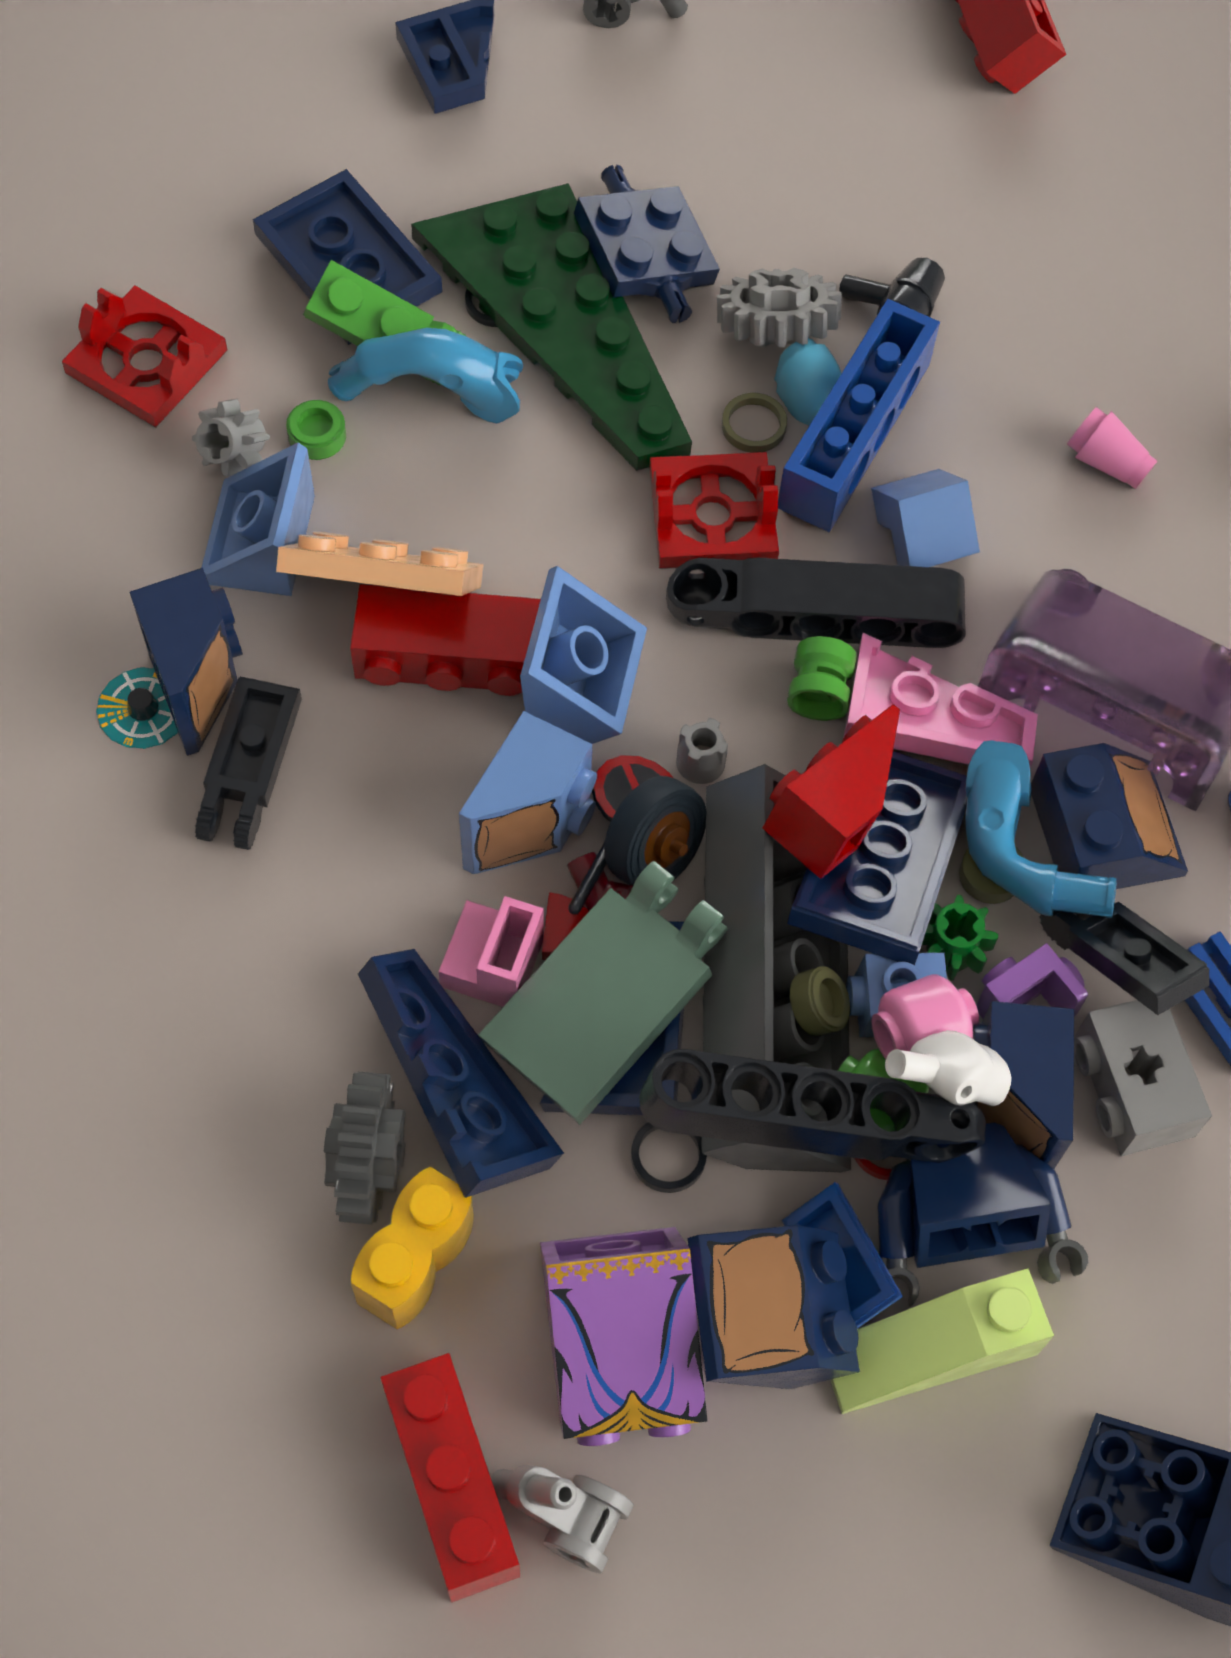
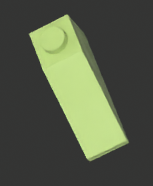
(946, 1340)

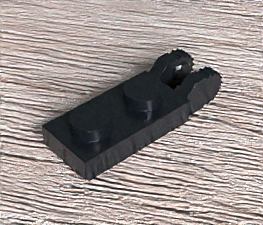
(247, 757)
(1131, 955)

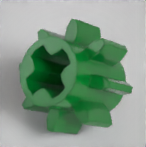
(965, 949)

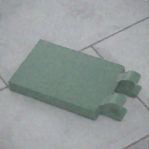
(605, 994)

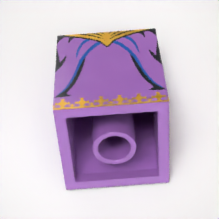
(624, 1335)

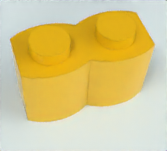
(401, 1260)

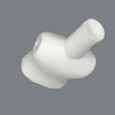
(953, 1068)

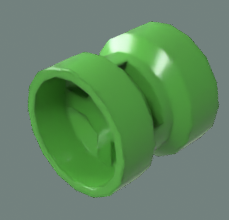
(823, 671)

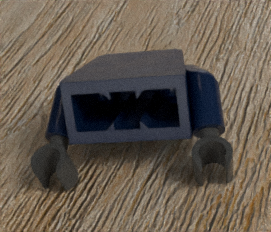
(973, 1209)

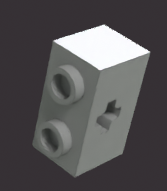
(1151, 1047)

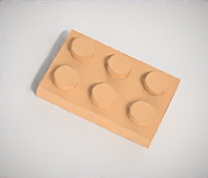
(380, 564)

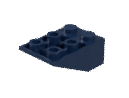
(1152, 1515)

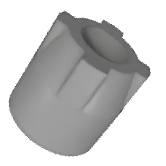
(697, 764)

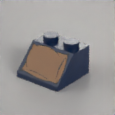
(191, 650)
(1105, 816)
(1040, 1057)
(773, 1307)

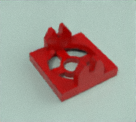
(102, 328)
(750, 469)

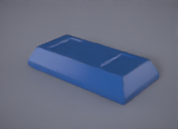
(867, 1278)

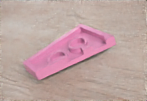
(934, 714)

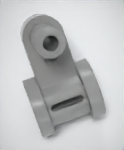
(576, 1512)

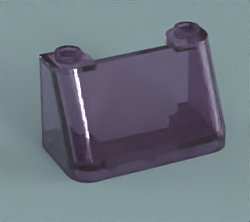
(1122, 674)

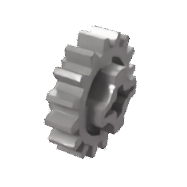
(778, 307)

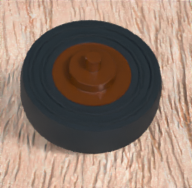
(655, 823)

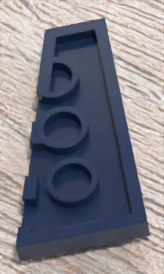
(463, 1091)

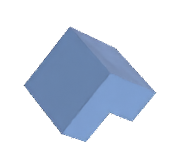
(928, 518)

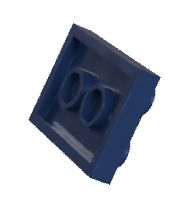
(345, 226)

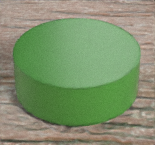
(317, 427)

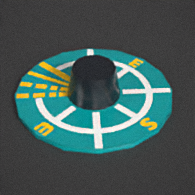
(135, 710)

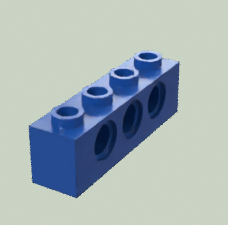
(857, 415)

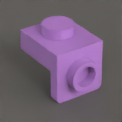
(1036, 974)

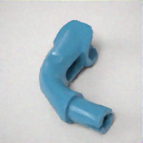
(441, 355)
(995, 793)

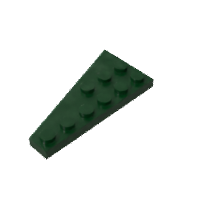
(556, 307)

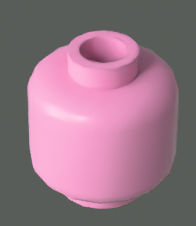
(922, 1010)

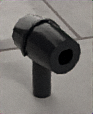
(914, 287)

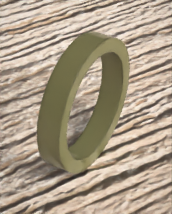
(754, 399)

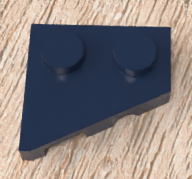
(450, 52)

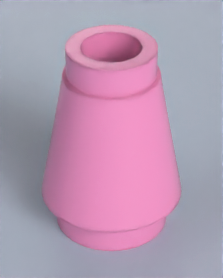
(1111, 448)

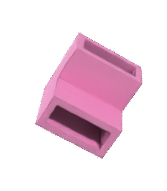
(493, 950)

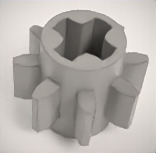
(230, 437)

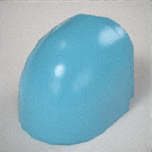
(806, 378)

